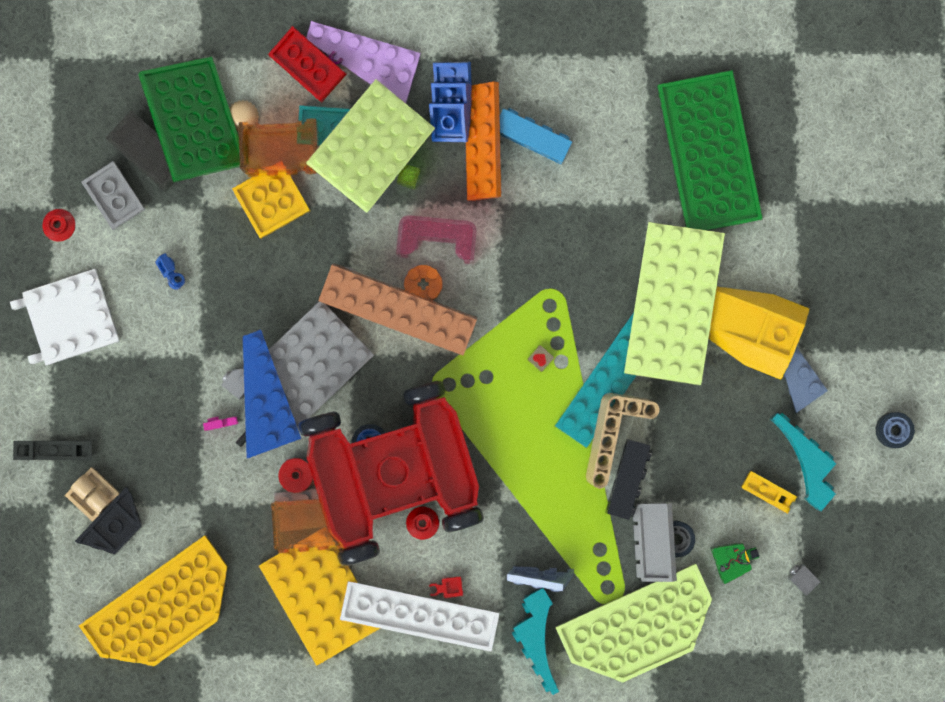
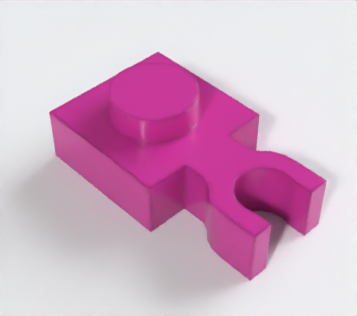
(215, 423)

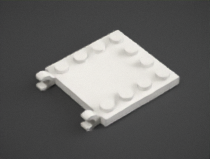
(69, 317)

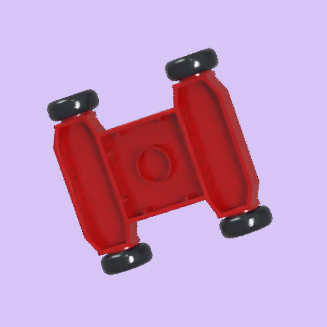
(392, 472)

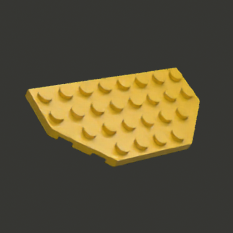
(162, 608)

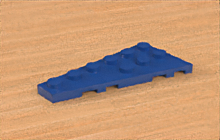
(266, 407)

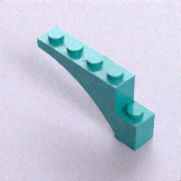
(813, 462)
(532, 636)

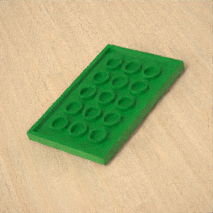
(192, 118)

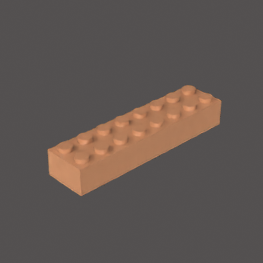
(397, 309)

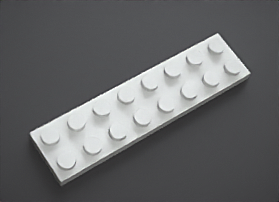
(419, 616)

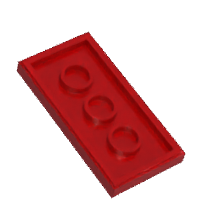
(307, 64)

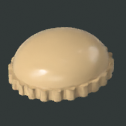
(244, 112)

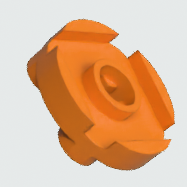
(430, 275)

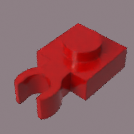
(450, 587)

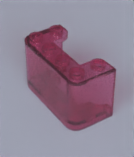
(441, 230)

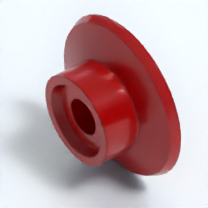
(64, 231)
(286, 475)
(426, 514)

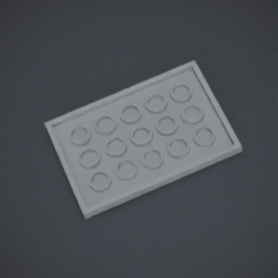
(316, 360)

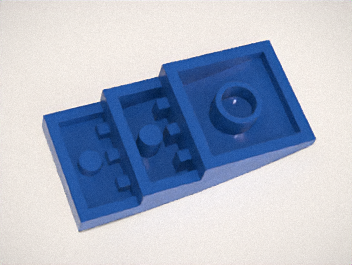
(451, 101)

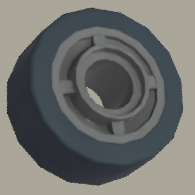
(687, 538)

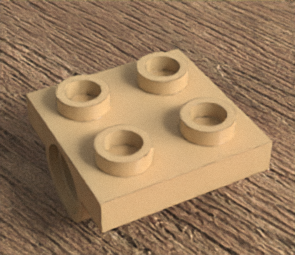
(92, 494)

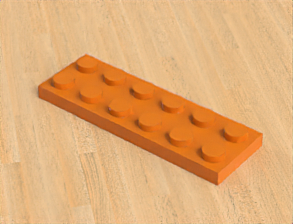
(483, 143)

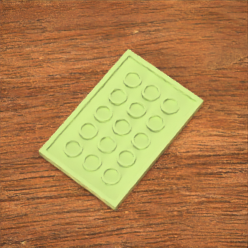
(370, 145)

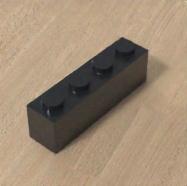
(628, 479)

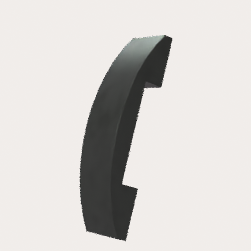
(52, 450)

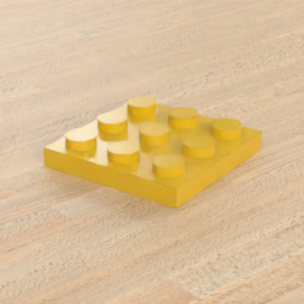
(270, 202)

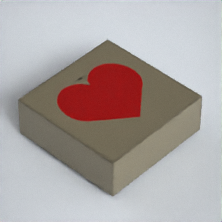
(540, 358)

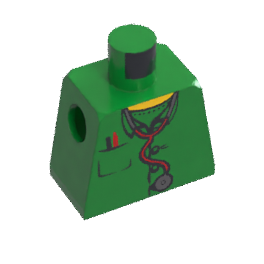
(733, 560)

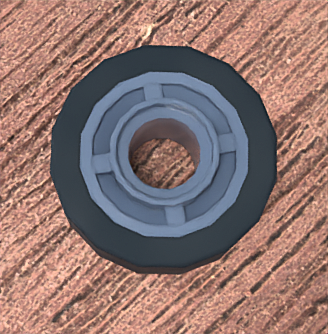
(905, 433)

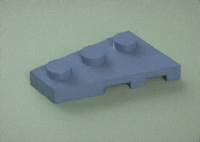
(802, 382)
(548, 579)

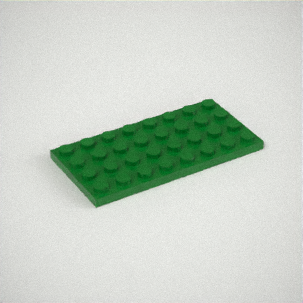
(709, 151)

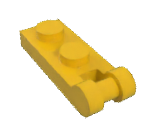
(768, 491)

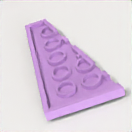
(368, 57)

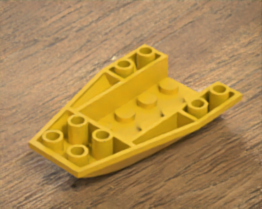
(757, 328)

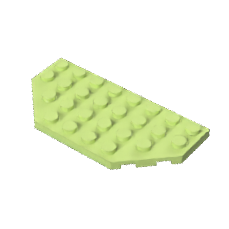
(639, 628)

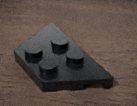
(114, 525)

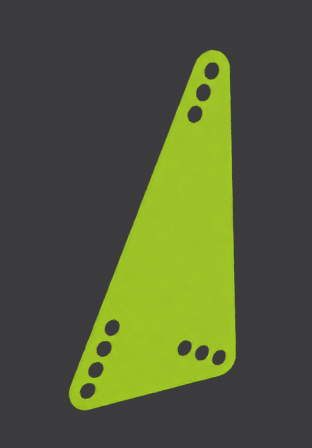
(517, 435)

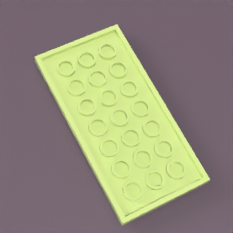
(674, 303)

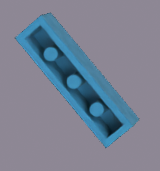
(534, 137)

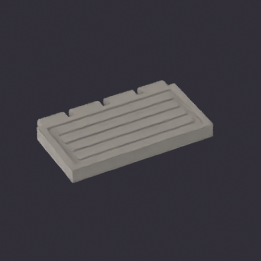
(656, 542)

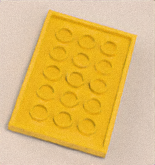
(312, 594)

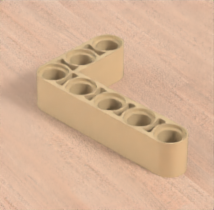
(611, 432)

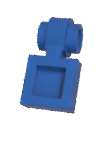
(167, 269)

